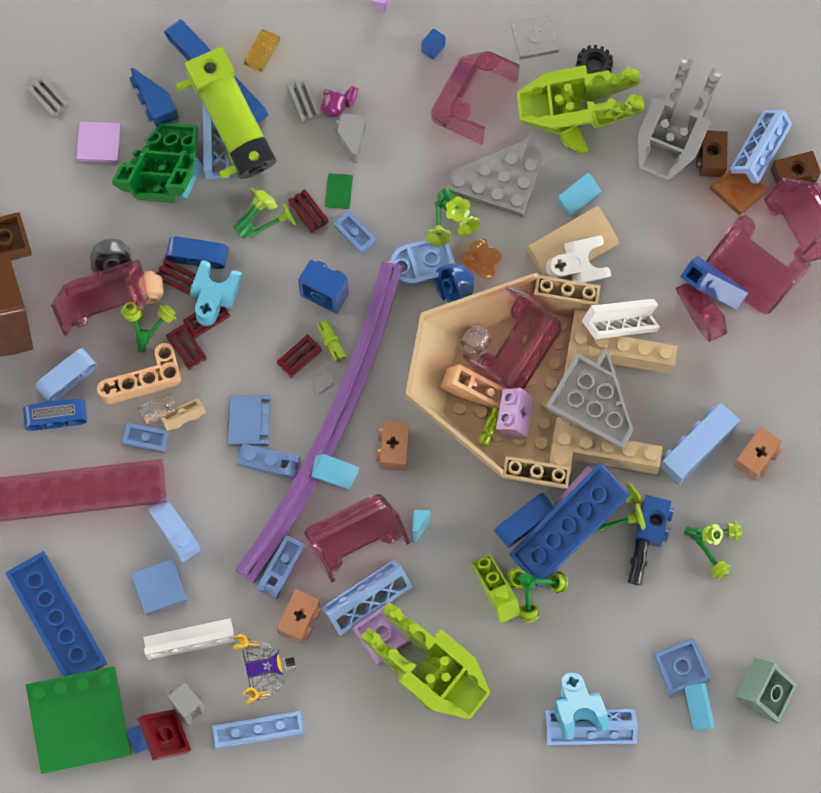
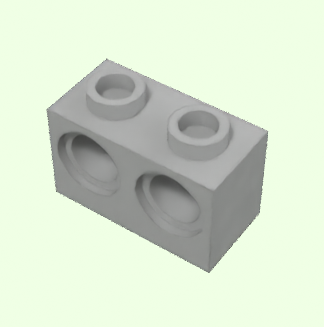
(186, 703)

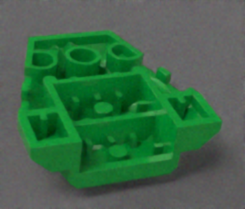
(162, 166)

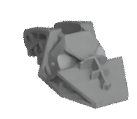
(665, 148)

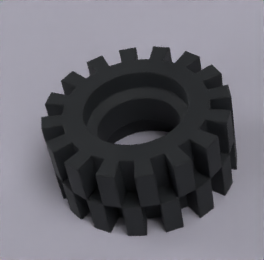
(597, 54)

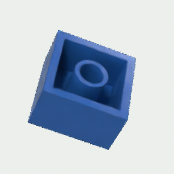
(323, 285)

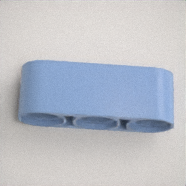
(66, 375)

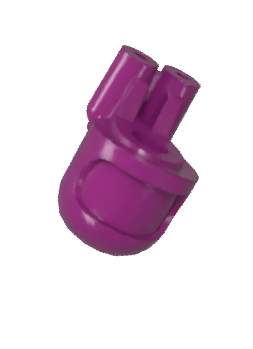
(334, 102)

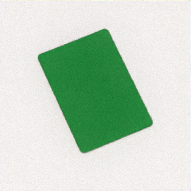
(338, 191)

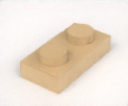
(185, 413)

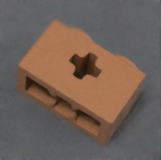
(393, 433)
(761, 442)
(298, 604)

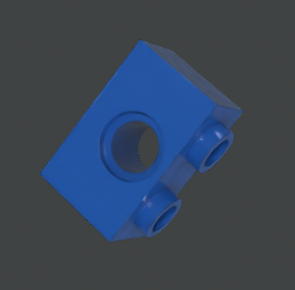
(655, 508)

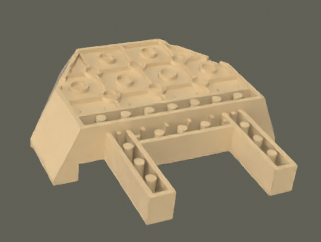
(551, 440)

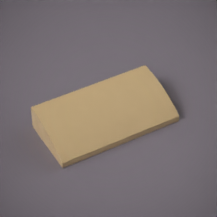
(587, 225)

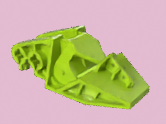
(558, 98)
(448, 676)

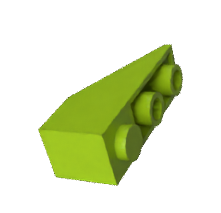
(496, 588)

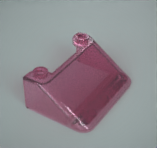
(801, 208)
(754, 267)

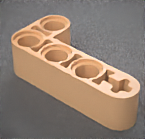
(138, 379)

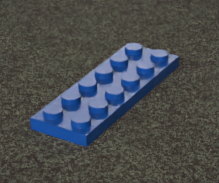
(570, 523)
(55, 616)

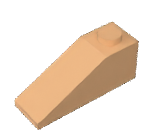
(471, 386)

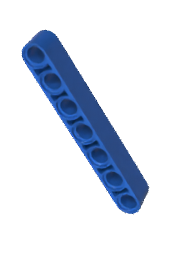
(192, 46)

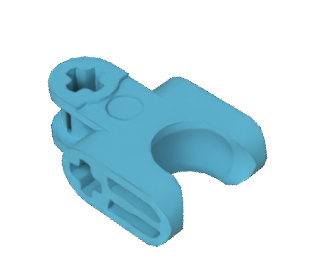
(212, 294)
(579, 705)

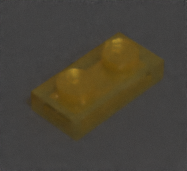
(262, 50)

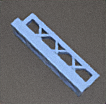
(766, 144)
(208, 145)
(362, 591)
(585, 732)

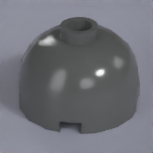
(109, 254)

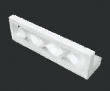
(618, 314)
(189, 639)

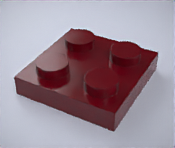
(164, 734)

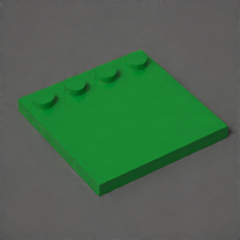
(78, 720)

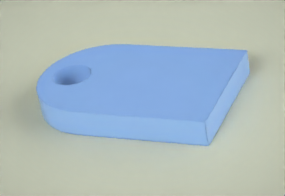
(421, 261)

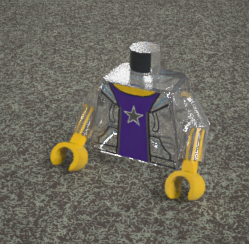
(263, 668)

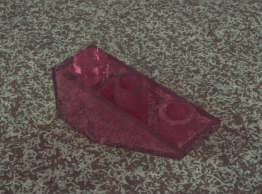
(703, 312)

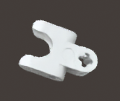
(576, 262)

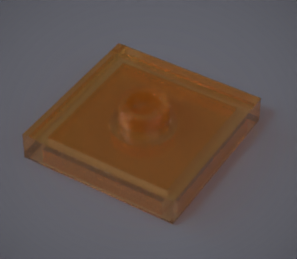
(738, 191)

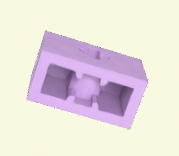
(515, 413)

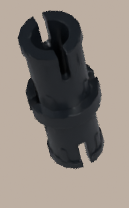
(638, 562)

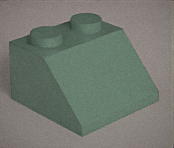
(766, 689)

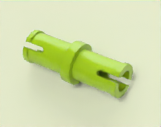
(331, 341)

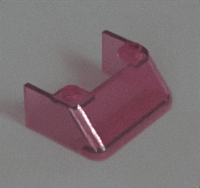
(451, 110)
(100, 293)
(523, 347)
(352, 530)

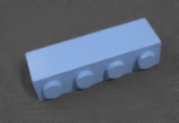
(699, 443)

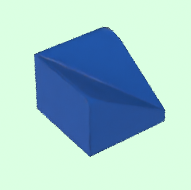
(433, 43)
(137, 739)

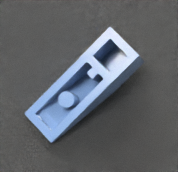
(175, 530)

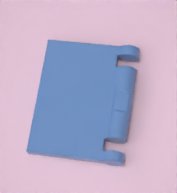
(249, 419)

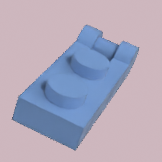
(267, 461)
(281, 566)

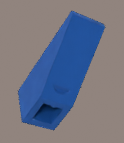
(157, 100)
(713, 283)

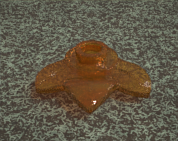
(484, 257)

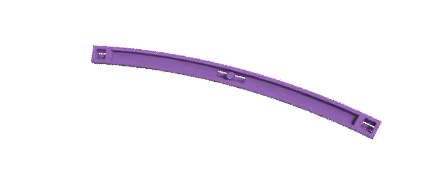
(347, 399)

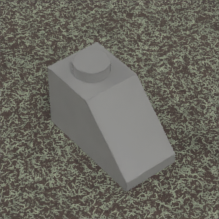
(351, 134)

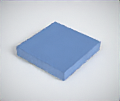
(159, 587)
(681, 666)

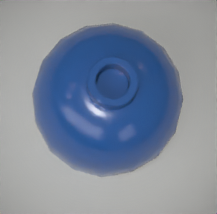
(454, 282)

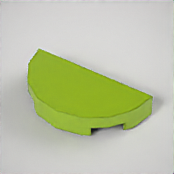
(574, 140)

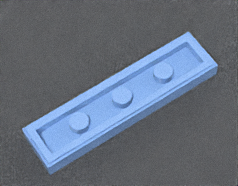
(258, 729)

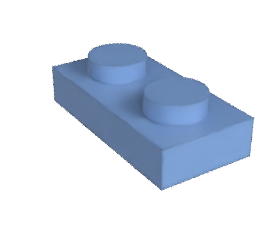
(354, 232)
(145, 438)

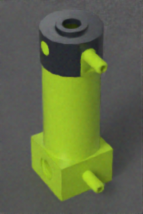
(229, 112)

